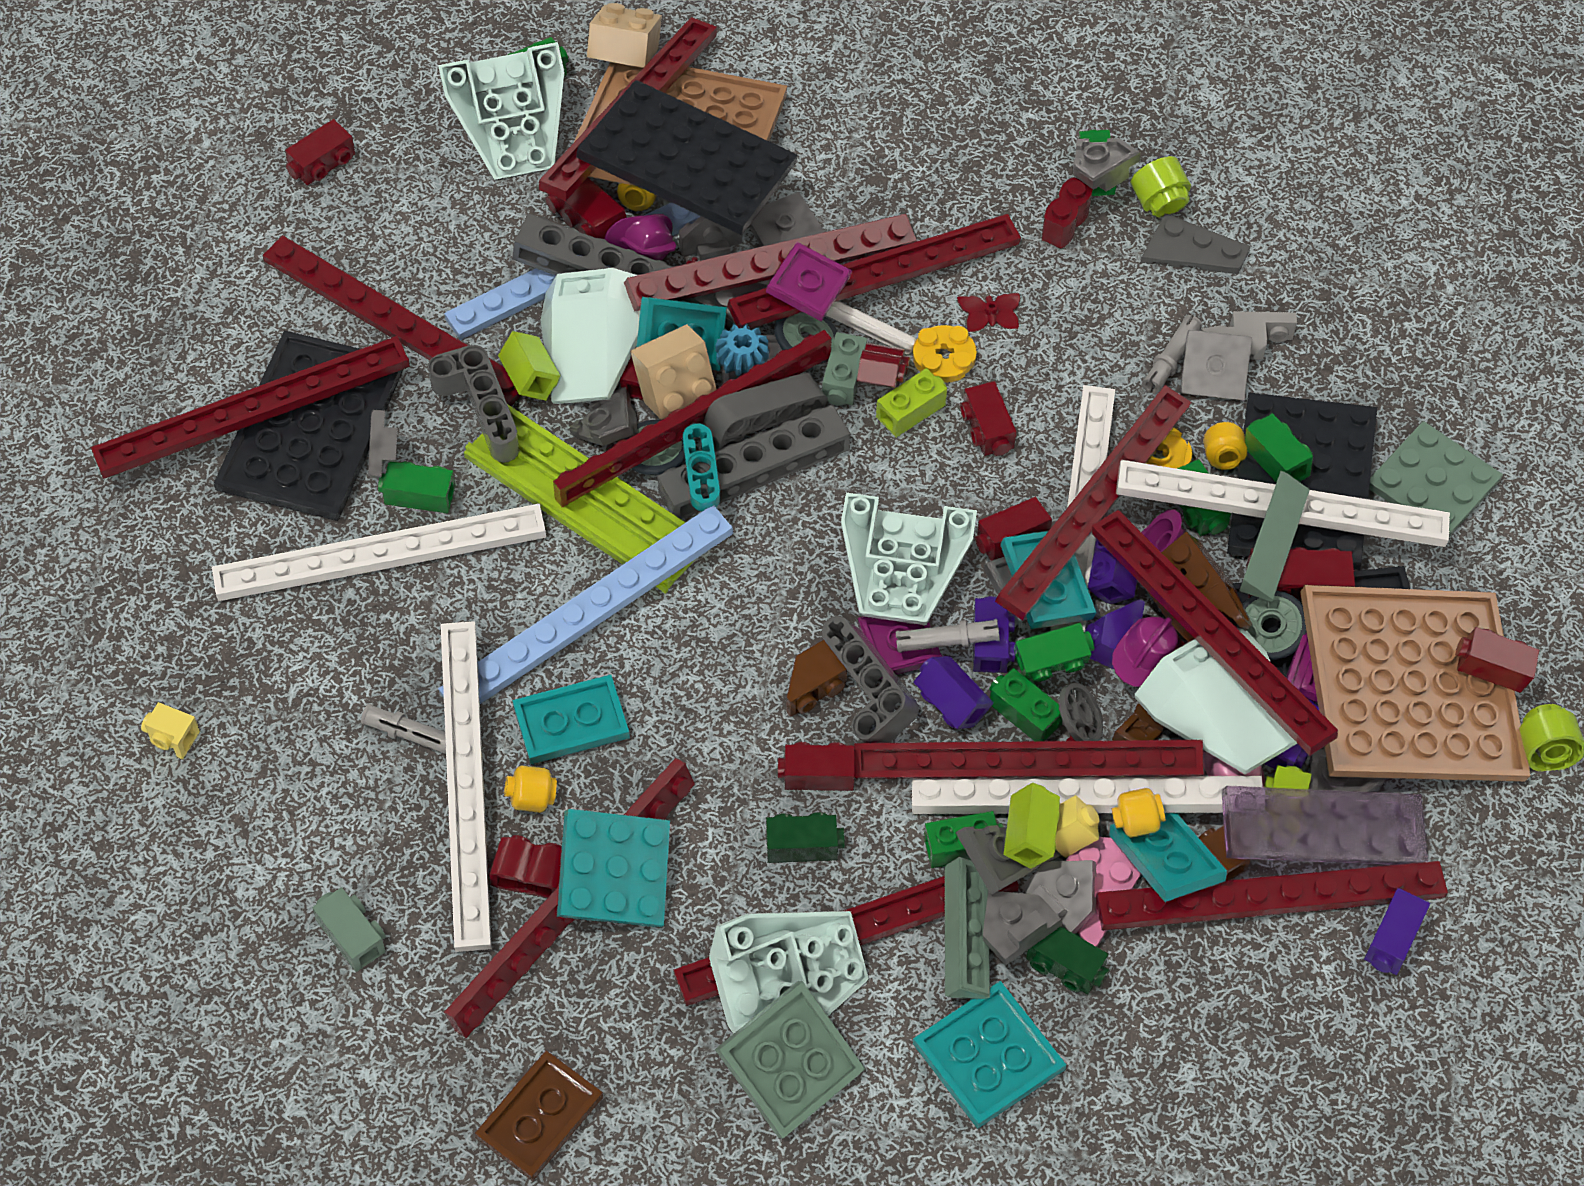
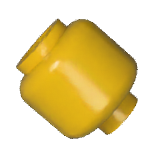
(635, 197)
(1225, 445)
(531, 789)
(1138, 812)

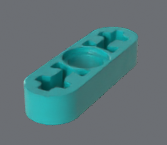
(706, 455)

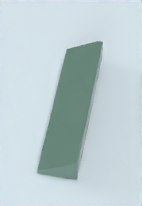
(1275, 538)
(965, 951)

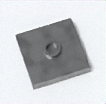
(784, 221)
(1215, 364)

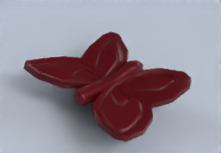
(992, 312)

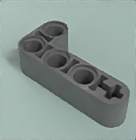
(462, 374)
(762, 408)
(866, 674)

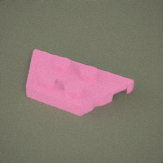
(1113, 873)

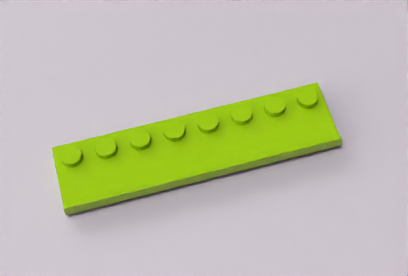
(609, 517)

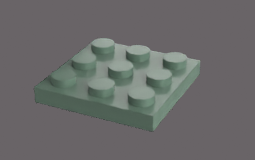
(1435, 475)
(790, 1059)

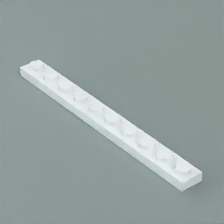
(1089, 455)
(1253, 499)
(378, 552)
(465, 788)
(984, 795)

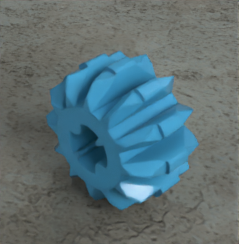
(741, 349)

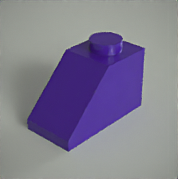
(1110, 630)

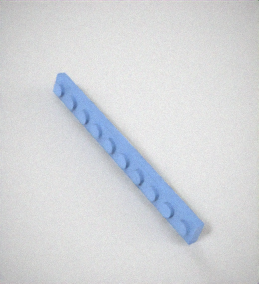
(528, 288)
(600, 601)

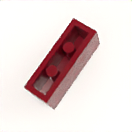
(588, 210)
(1314, 568)

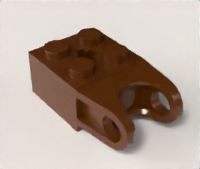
(1203, 572)

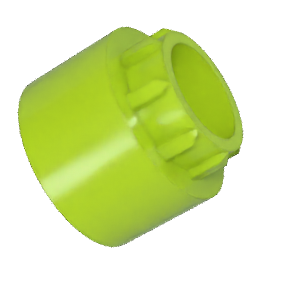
(1162, 186)
(1555, 735)

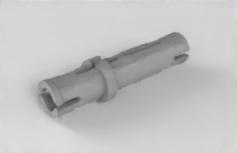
(1166, 362)
(950, 635)
(377, 718)

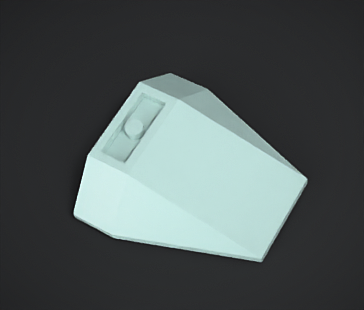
(509, 107)
(588, 333)
(901, 559)
(1205, 703)
(769, 952)

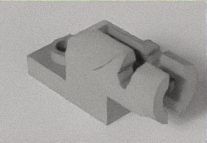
(1259, 326)

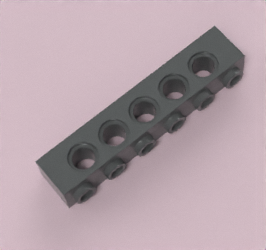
(561, 257)
(772, 464)

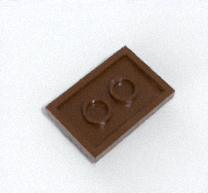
(539, 1115)

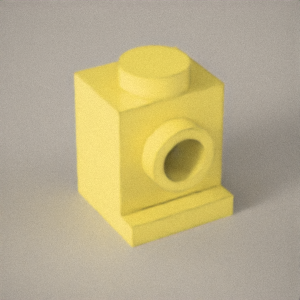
(170, 729)

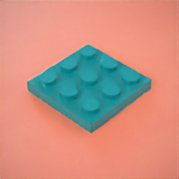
(613, 868)
(989, 1055)

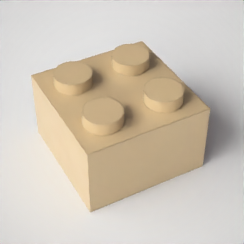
(624, 35)
(673, 370)

